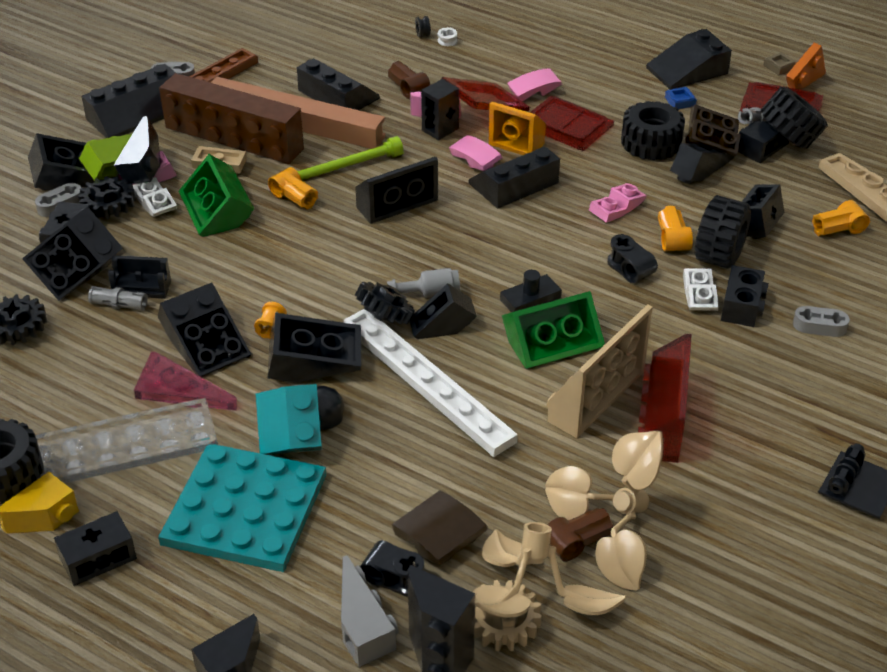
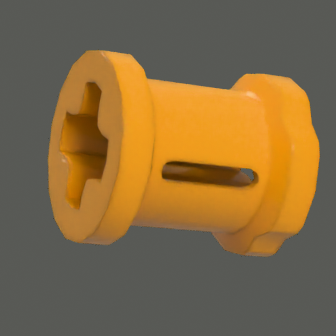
(267, 318)

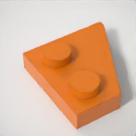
(807, 69)

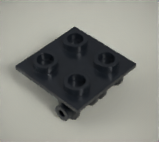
(857, 482)

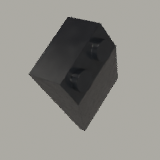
(691, 60)
(57, 162)
(312, 348)

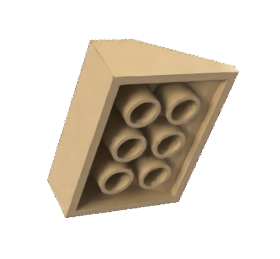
(602, 377)

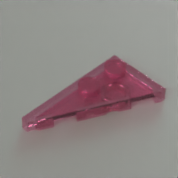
(171, 383)

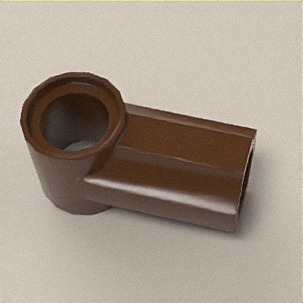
(407, 78)
(573, 535)

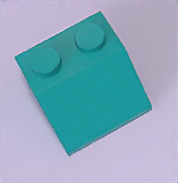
(288, 420)

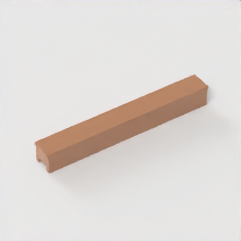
(321, 117)

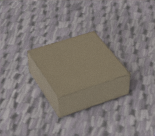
(779, 63)

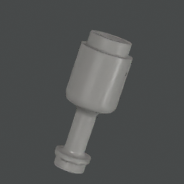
(429, 282)

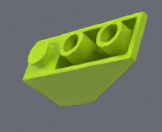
(102, 154)

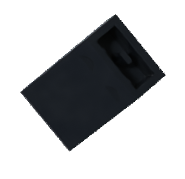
(73, 254)
(202, 330)

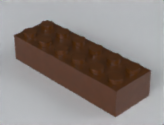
(232, 118)

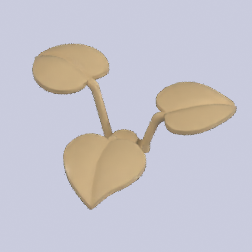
(567, 489)
(533, 550)

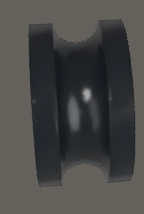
(422, 26)

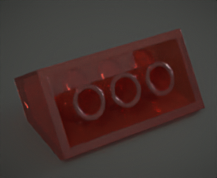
(667, 395)

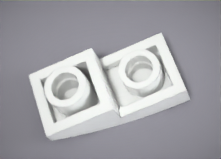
(154, 197)
(700, 290)

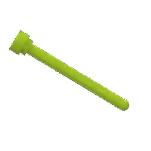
(392, 147)

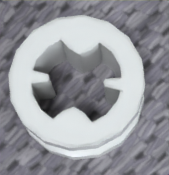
(447, 36)

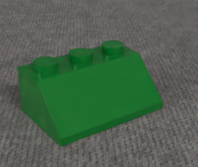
(215, 198)
(554, 330)

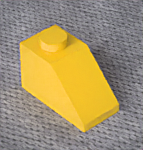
(39, 507)

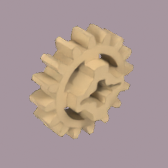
(508, 630)

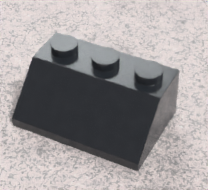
(332, 87)
(518, 177)
(398, 190)
(440, 622)

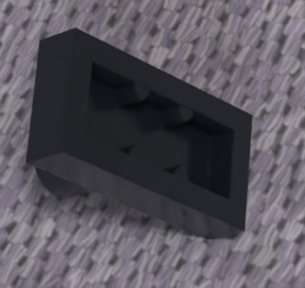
(532, 292)

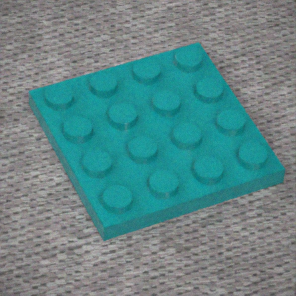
(244, 507)

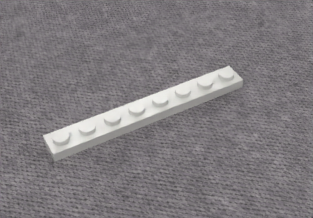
(434, 384)

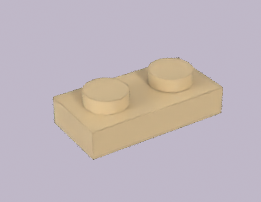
(232, 157)

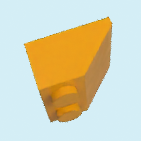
(515, 129)

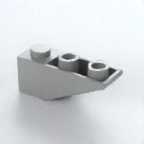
(365, 626)

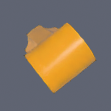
(289, 184)
(846, 217)
(674, 233)

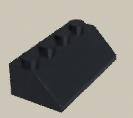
(123, 104)

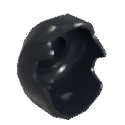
(330, 407)

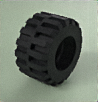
(794, 117)
(652, 130)
(722, 231)
(19, 458)

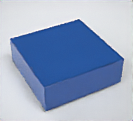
(680, 98)

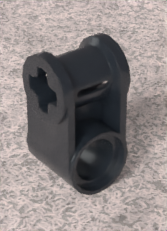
(631, 259)
(388, 566)

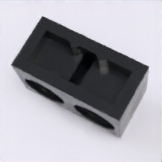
(743, 296)

